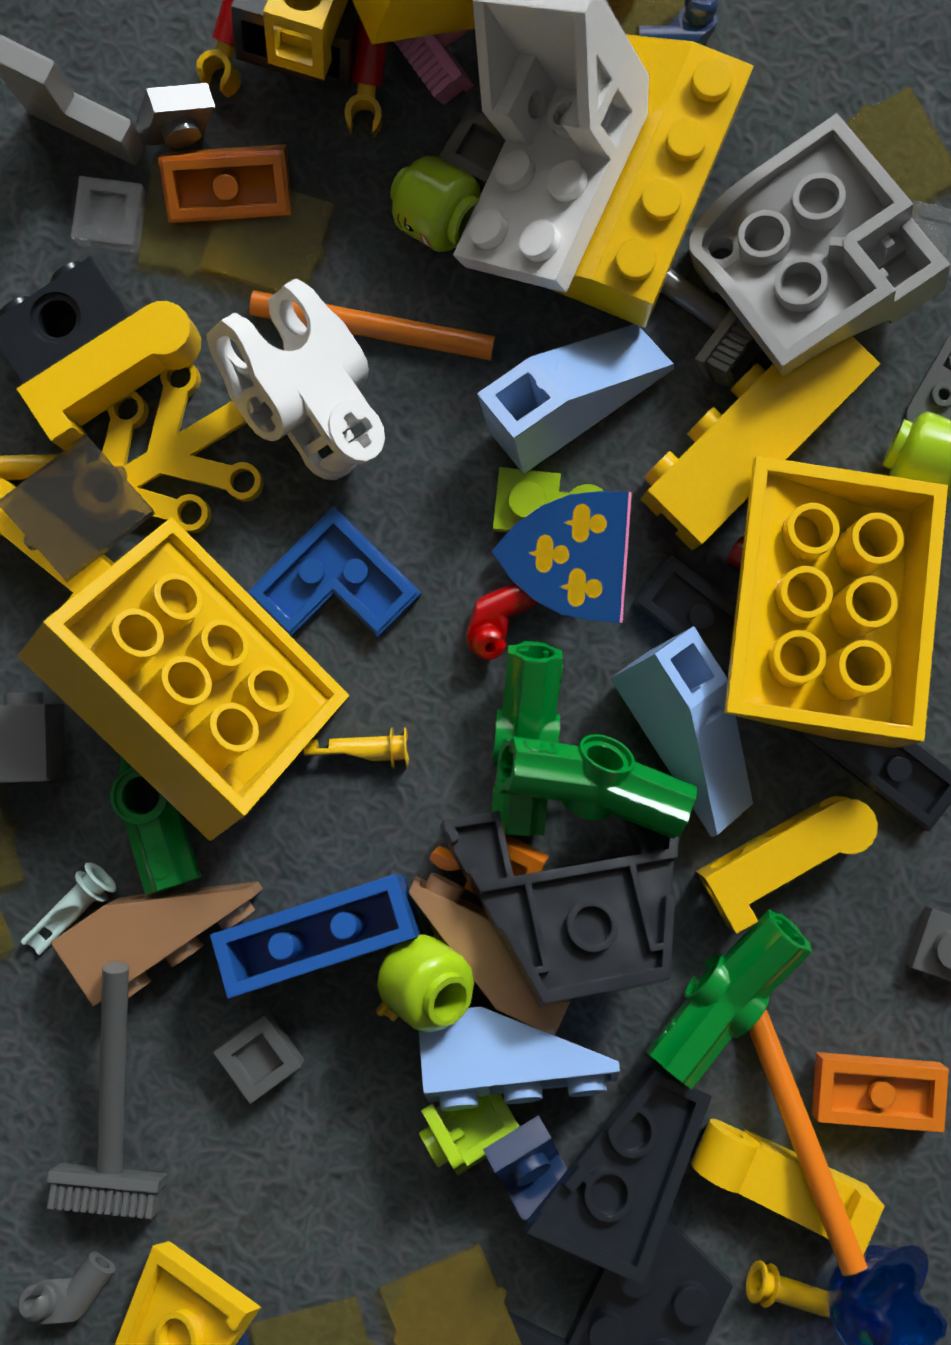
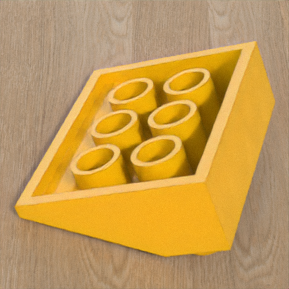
(651, 206)
(837, 602)
(185, 677)

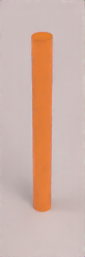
(395, 329)
(807, 1147)

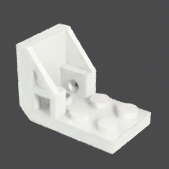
(570, 108)

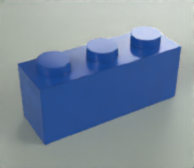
(316, 934)

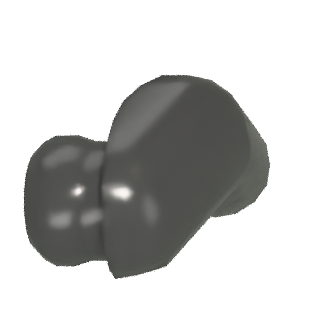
(69, 1297)

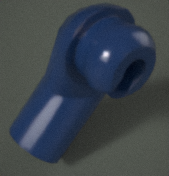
(692, 23)

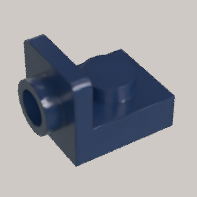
(526, 1165)

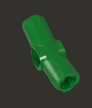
(527, 712)
(596, 782)
(156, 838)
(729, 996)

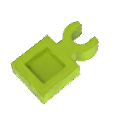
(523, 493)

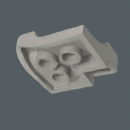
(816, 247)

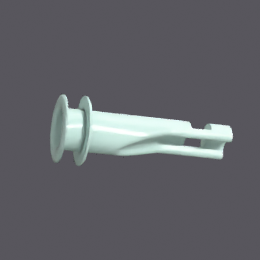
(89, 888)

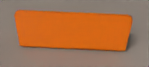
(226, 183)

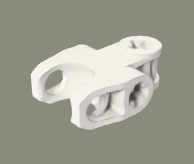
(304, 388)

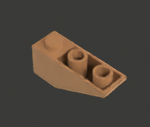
(148, 929)
(472, 935)

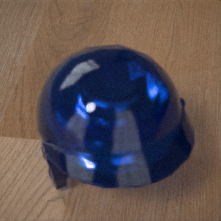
(885, 1300)

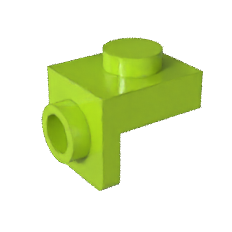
(465, 1133)

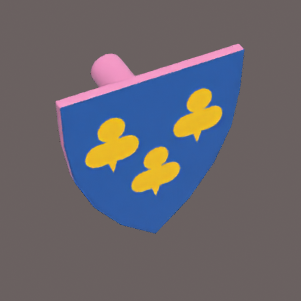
(573, 554)

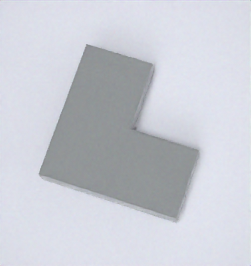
(49, 97)

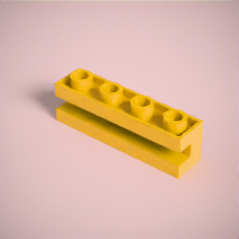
(766, 421)

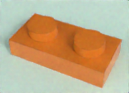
(880, 1092)

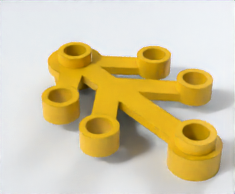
(173, 451)

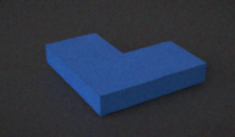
(331, 562)

